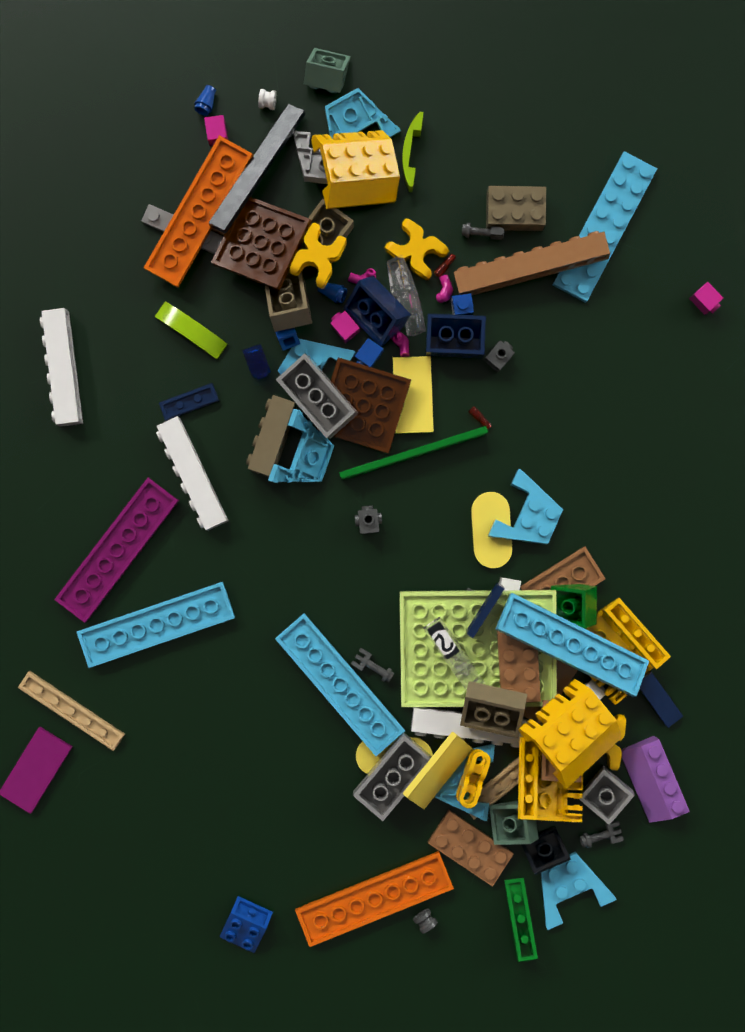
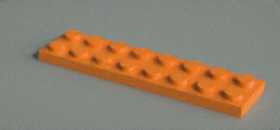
(191, 220)
(374, 899)

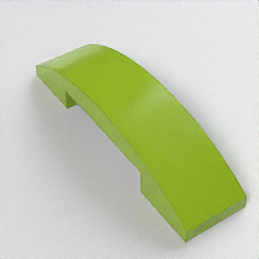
(414, 130)
(191, 330)

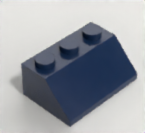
(376, 310)
(455, 336)

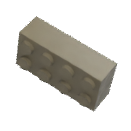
(272, 436)

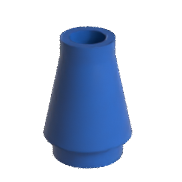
(205, 101)
(334, 292)

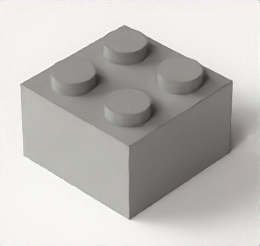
(606, 795)

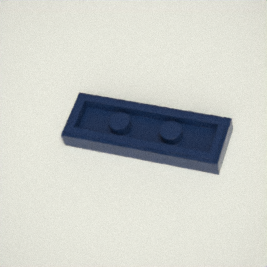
(189, 401)
(485, 610)
(659, 700)

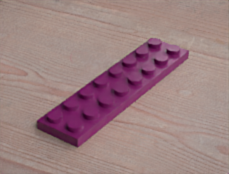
(116, 550)

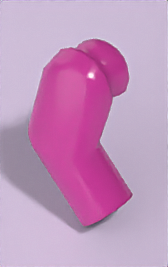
(354, 278)
(446, 291)
(402, 342)

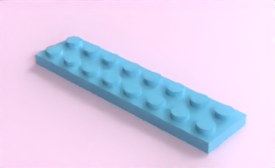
(610, 216)
(155, 624)
(572, 645)
(340, 684)

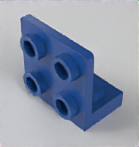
(246, 924)

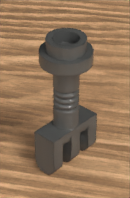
(495, 233)
(386, 674)
(586, 840)

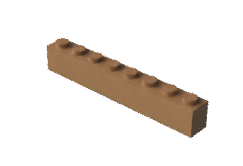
(532, 264)

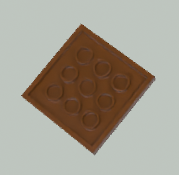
(262, 243)
(378, 400)

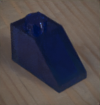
(257, 361)

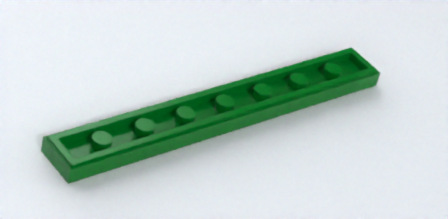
(413, 453)

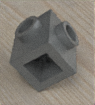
(372, 527)

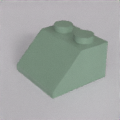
(326, 70)
(508, 828)

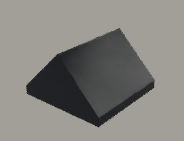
(546, 851)

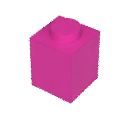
(214, 127)
(706, 299)
(344, 326)

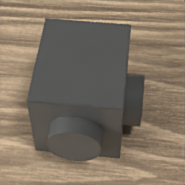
(499, 355)

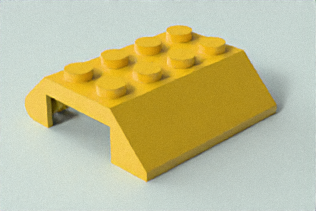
(358, 168)
(623, 628)
(573, 732)
(543, 798)

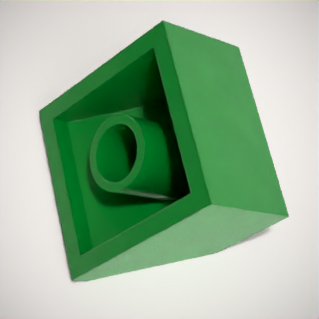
(577, 603)

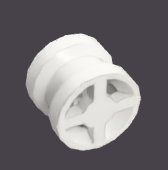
(267, 99)

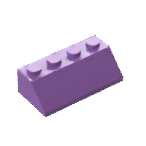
(654, 780)

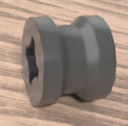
(425, 920)

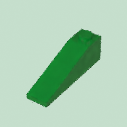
(520, 920)

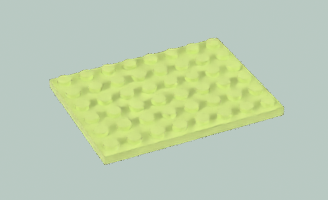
(424, 672)

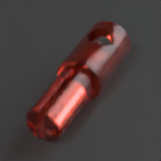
(444, 265)
(479, 417)

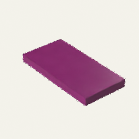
(35, 770)

